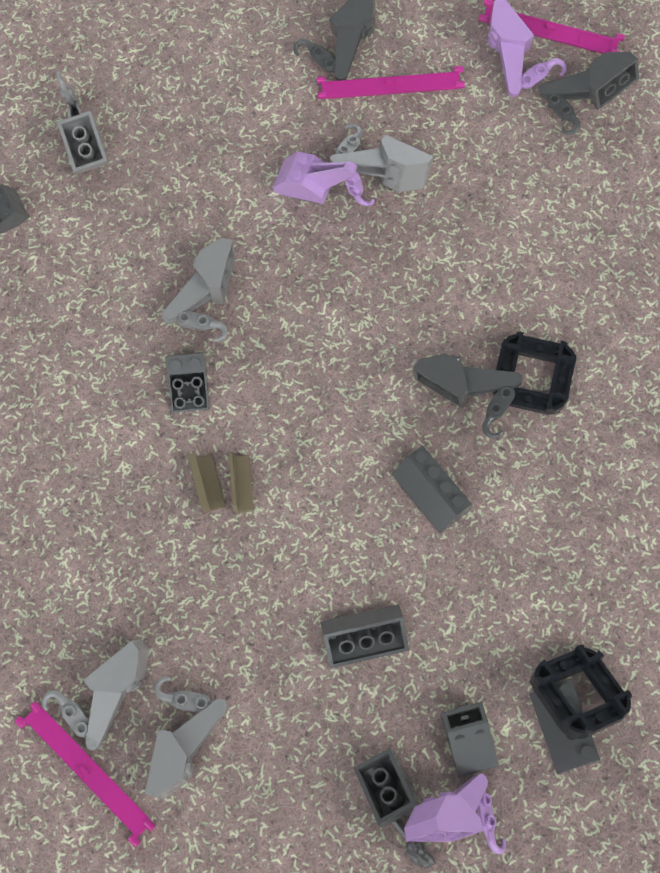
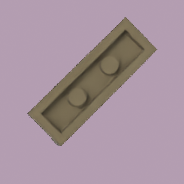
(206, 482)
(241, 483)

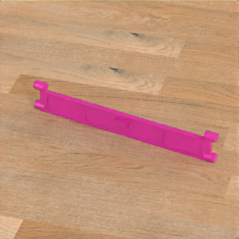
(563, 33)
(391, 85)
(88, 771)

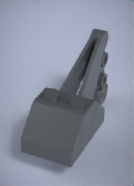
(349, 25)
(604, 81)
(456, 383)
(392, 797)

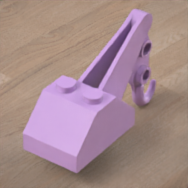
(512, 39)
(310, 178)
(455, 816)

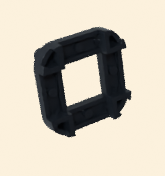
(543, 350)
(580, 724)

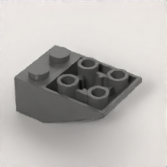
(11, 209)
(188, 381)
(469, 739)

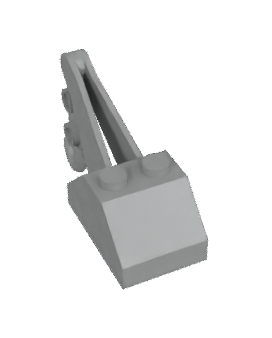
(80, 134)
(395, 162)
(208, 283)
(110, 684)
(173, 751)

